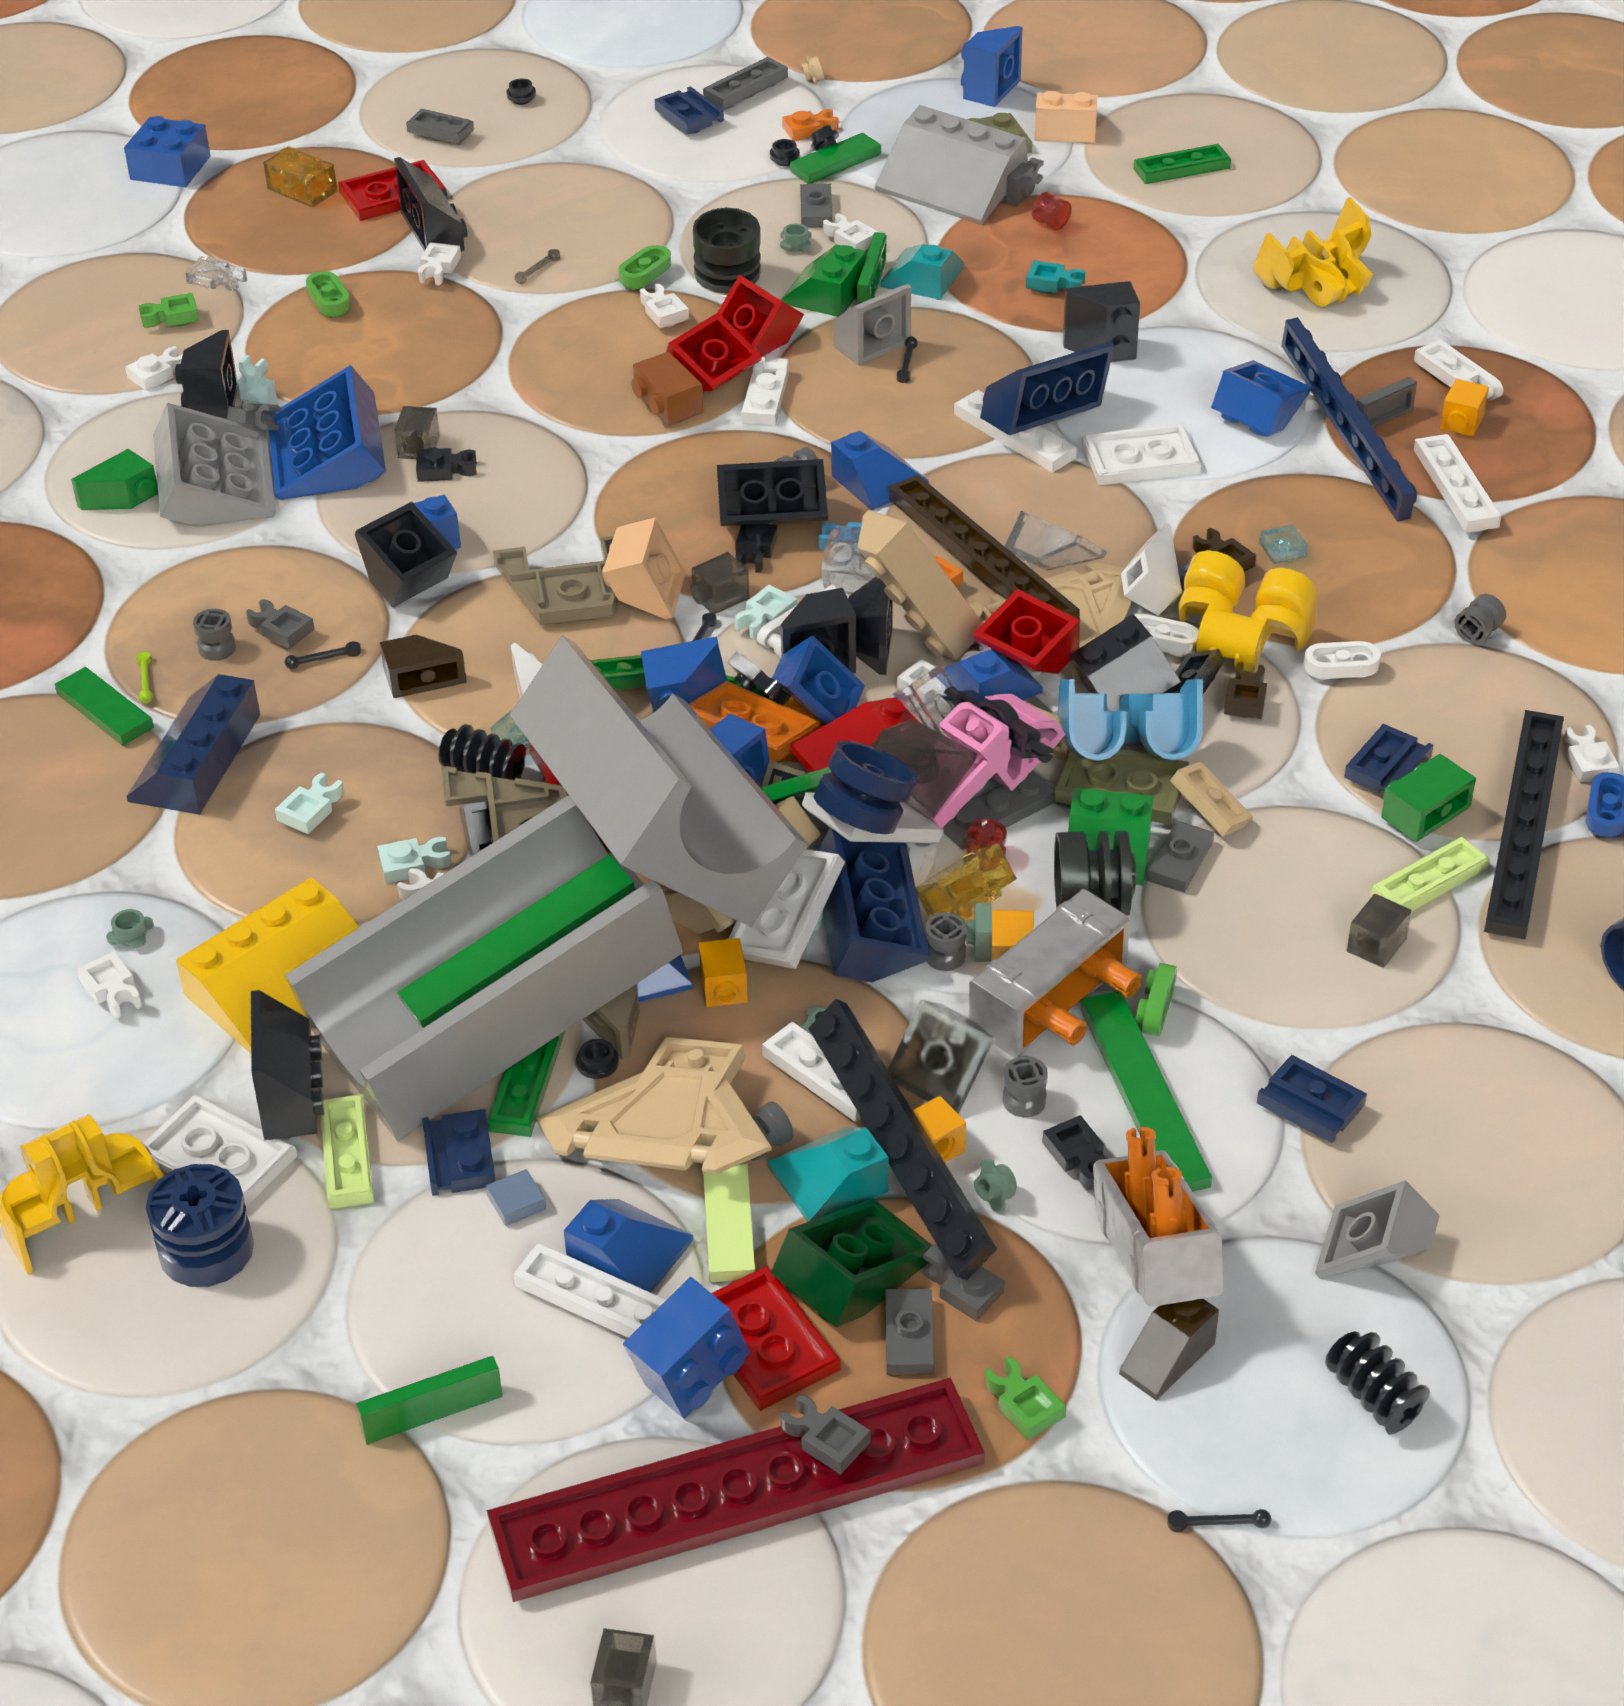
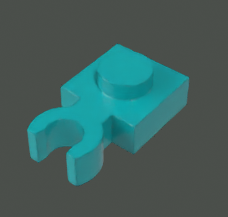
(1049, 277)

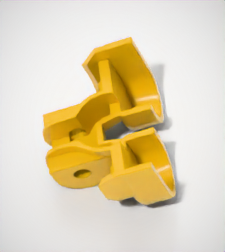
(1323, 269)
(1283, 606)
(62, 1158)

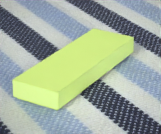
(1433, 874)
(346, 1152)
(729, 1224)

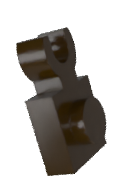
(1230, 547)
(1246, 693)

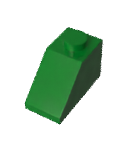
(116, 483)

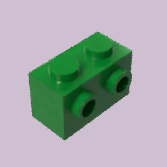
(1428, 797)

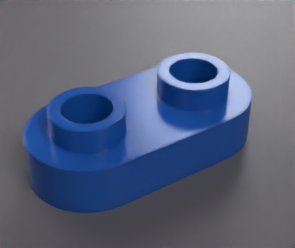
(1606, 805)

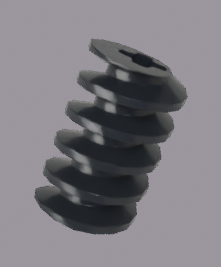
(476, 751)
(1377, 1380)

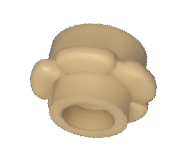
(812, 69)

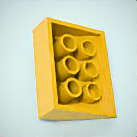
(259, 955)

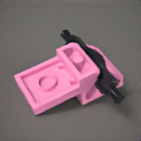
(1006, 737)

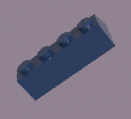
(1048, 390)
(199, 746)
(873, 910)

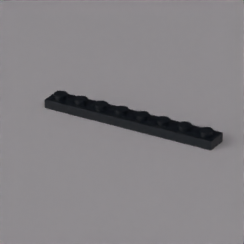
(1524, 825)
(904, 1140)

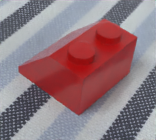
(759, 316)
(714, 352)
(1031, 633)

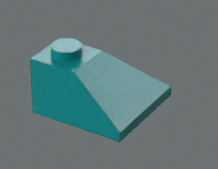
(926, 269)
(833, 1172)

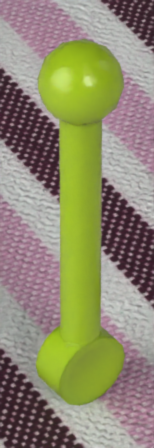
(143, 660)

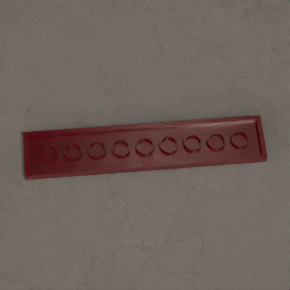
(725, 1492)

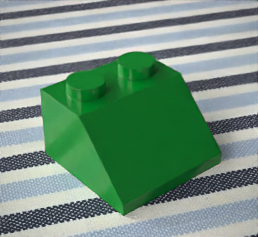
(828, 282)
(1111, 812)

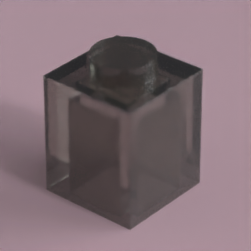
(416, 430)
(720, 583)
(1378, 930)
(623, 1669)

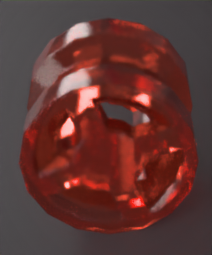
(1051, 211)
(986, 833)

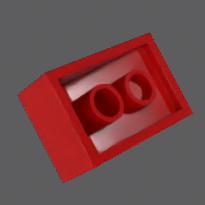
(858, 725)

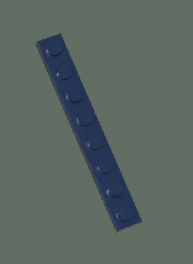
(1349, 420)

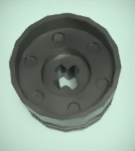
(726, 247)
(1100, 871)

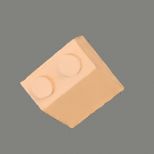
(1066, 117)
(644, 568)

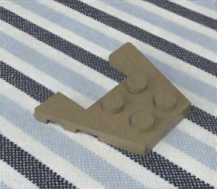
(560, 591)
(509, 800)

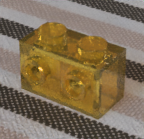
(300, 176)
(967, 881)

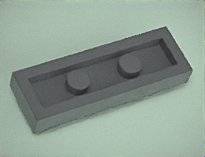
(745, 83)
(1001, 805)

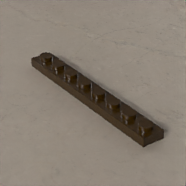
(973, 543)

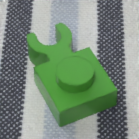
(173, 310)
(1026, 1404)

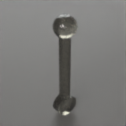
(553, 255)

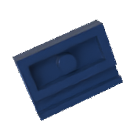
(688, 110)
(1386, 758)
(1311, 1098)
(459, 1152)

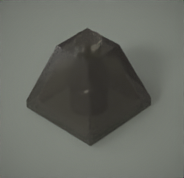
(932, 756)
(940, 1054)

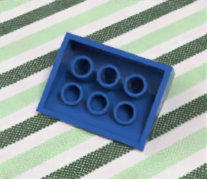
(327, 439)

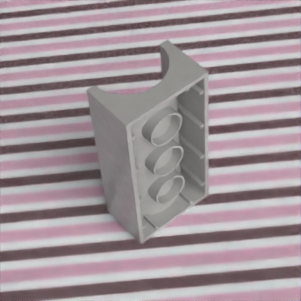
(658, 788)
(425, 1070)

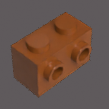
(667, 388)

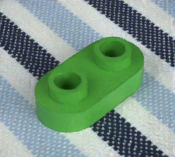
(644, 267)
(328, 294)
(1160, 988)

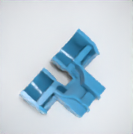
(1162, 722)

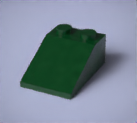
(849, 1260)

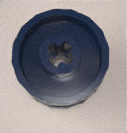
(865, 787)

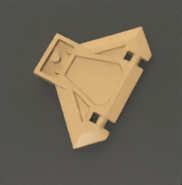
(1095, 593)
(666, 1115)

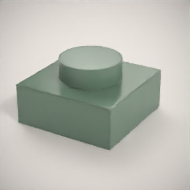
(980, 932)

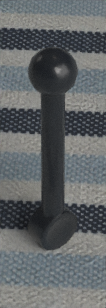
(904, 375)
(708, 620)
(352, 649)
(1179, 1520)

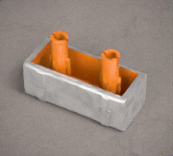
(1051, 972)
(1157, 1224)

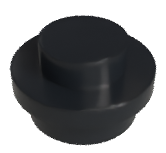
(521, 91)
(823, 138)
(784, 151)
(597, 1059)

